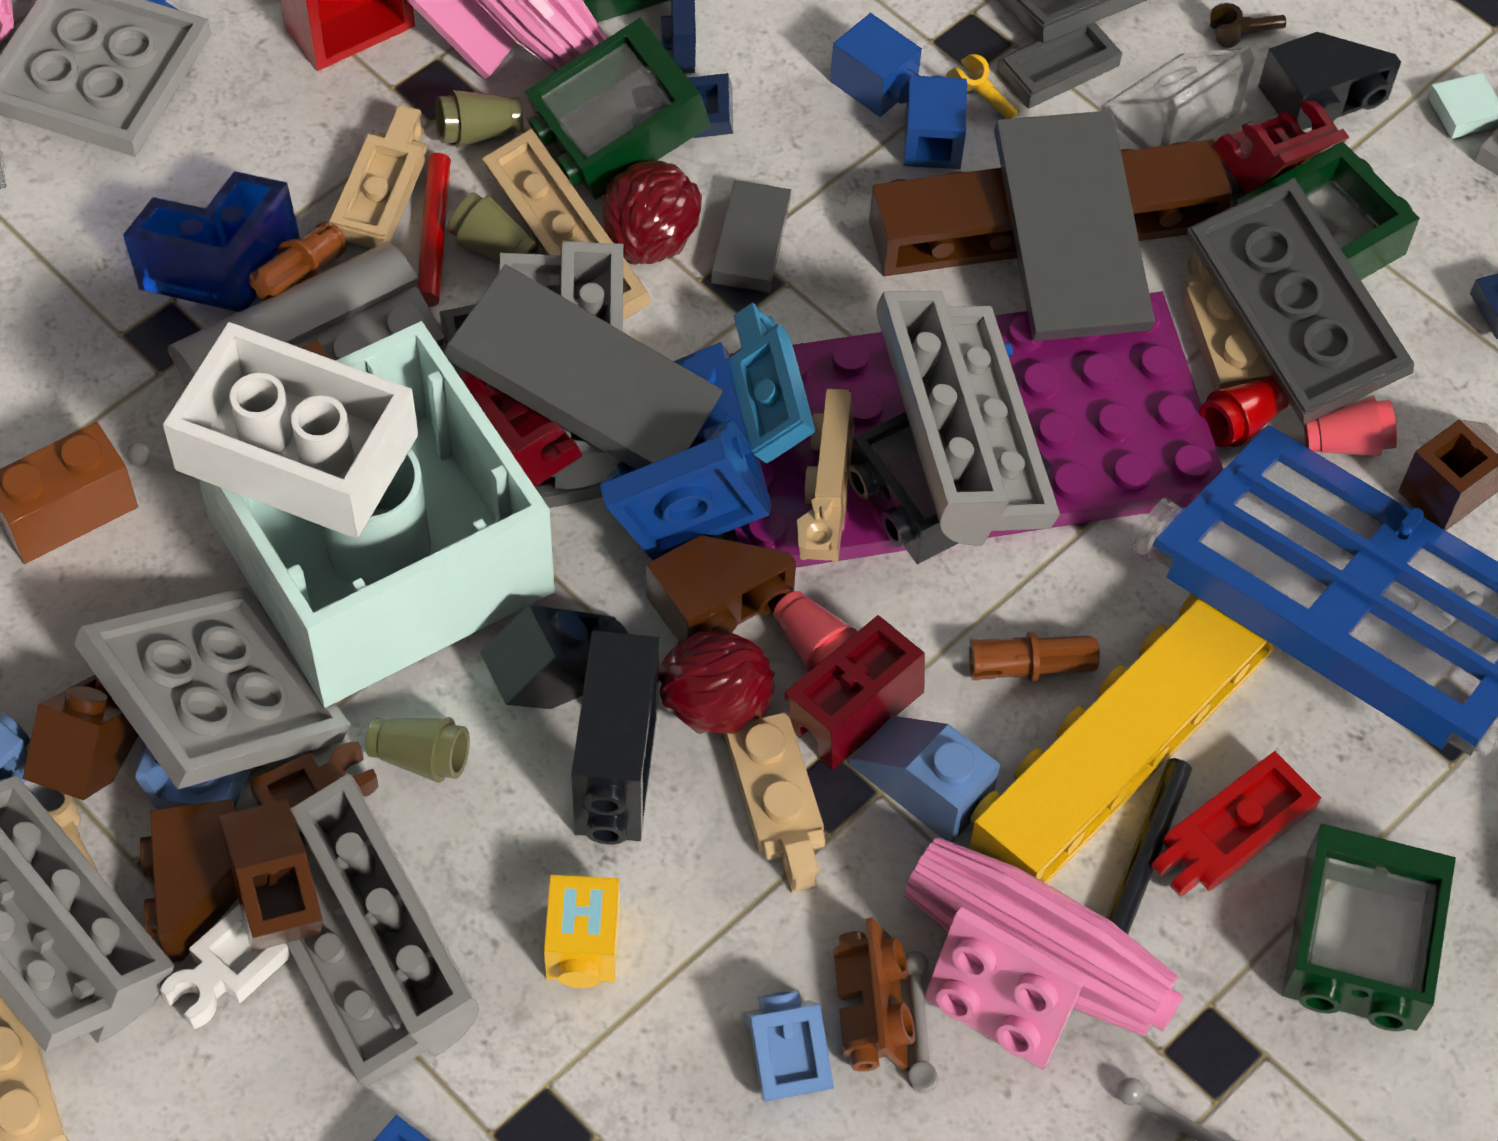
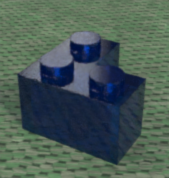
(212, 249)

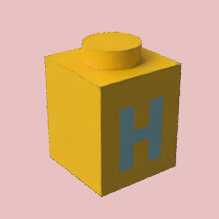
(582, 930)

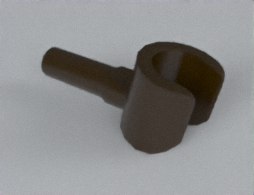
(1231, 24)

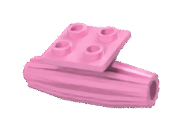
(490, 28)
(1030, 955)

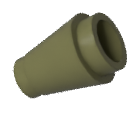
(476, 117)
(488, 229)
(420, 745)

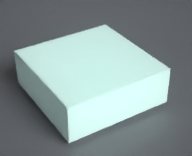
(1465, 105)

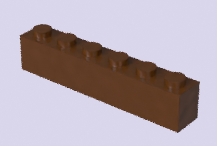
(968, 221)

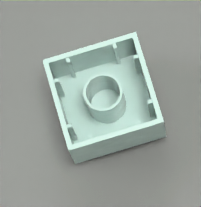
(439, 558)

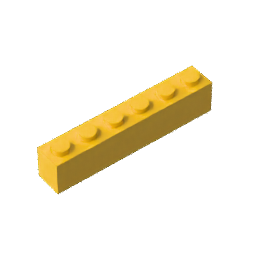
(1117, 741)

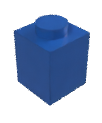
(874, 64)
(935, 122)

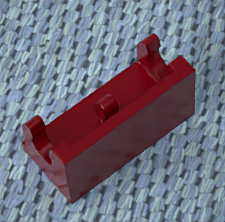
(1276, 145)
(534, 440)
(857, 690)

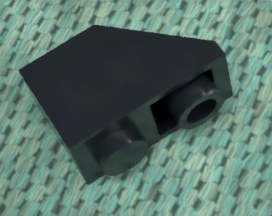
(1328, 71)
(544, 655)

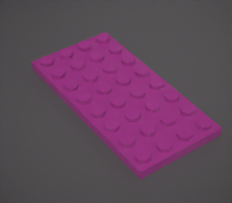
(1104, 410)

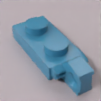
(769, 386)

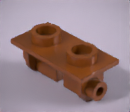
(883, 1022)

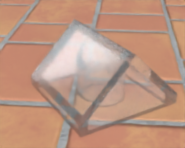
(1183, 97)

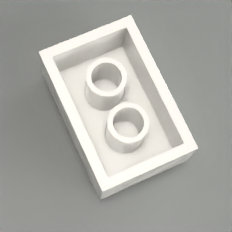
(292, 429)

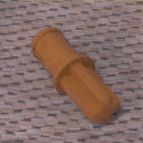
(298, 260)
(1032, 656)

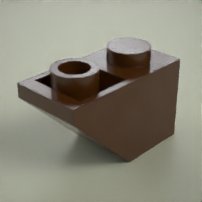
(1453, 473)
(717, 584)
(78, 741)
(189, 874)
(271, 875)

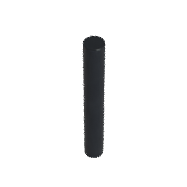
(1149, 843)

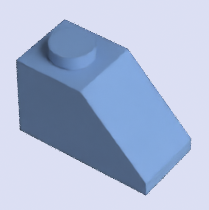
(928, 771)

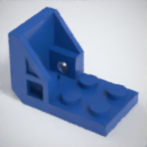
(699, 489)

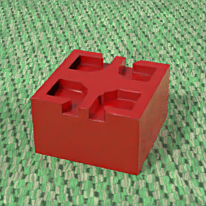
(340, 28)

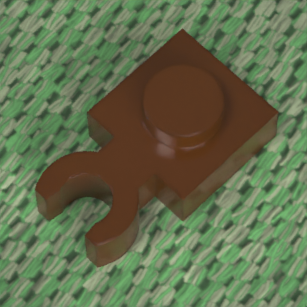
(304, 778)

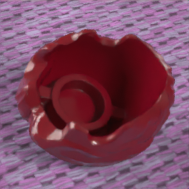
(651, 211)
(716, 682)

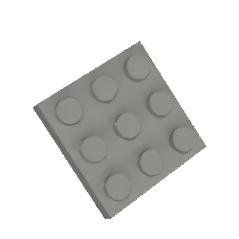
(99, 68)
(209, 686)

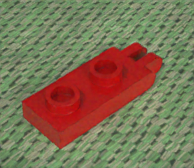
(1236, 825)

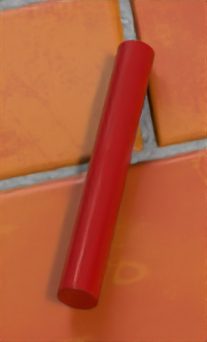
(433, 228)

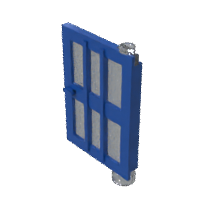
(1343, 586)

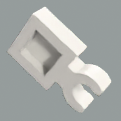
(223, 966)

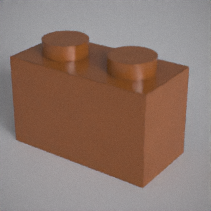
(63, 492)

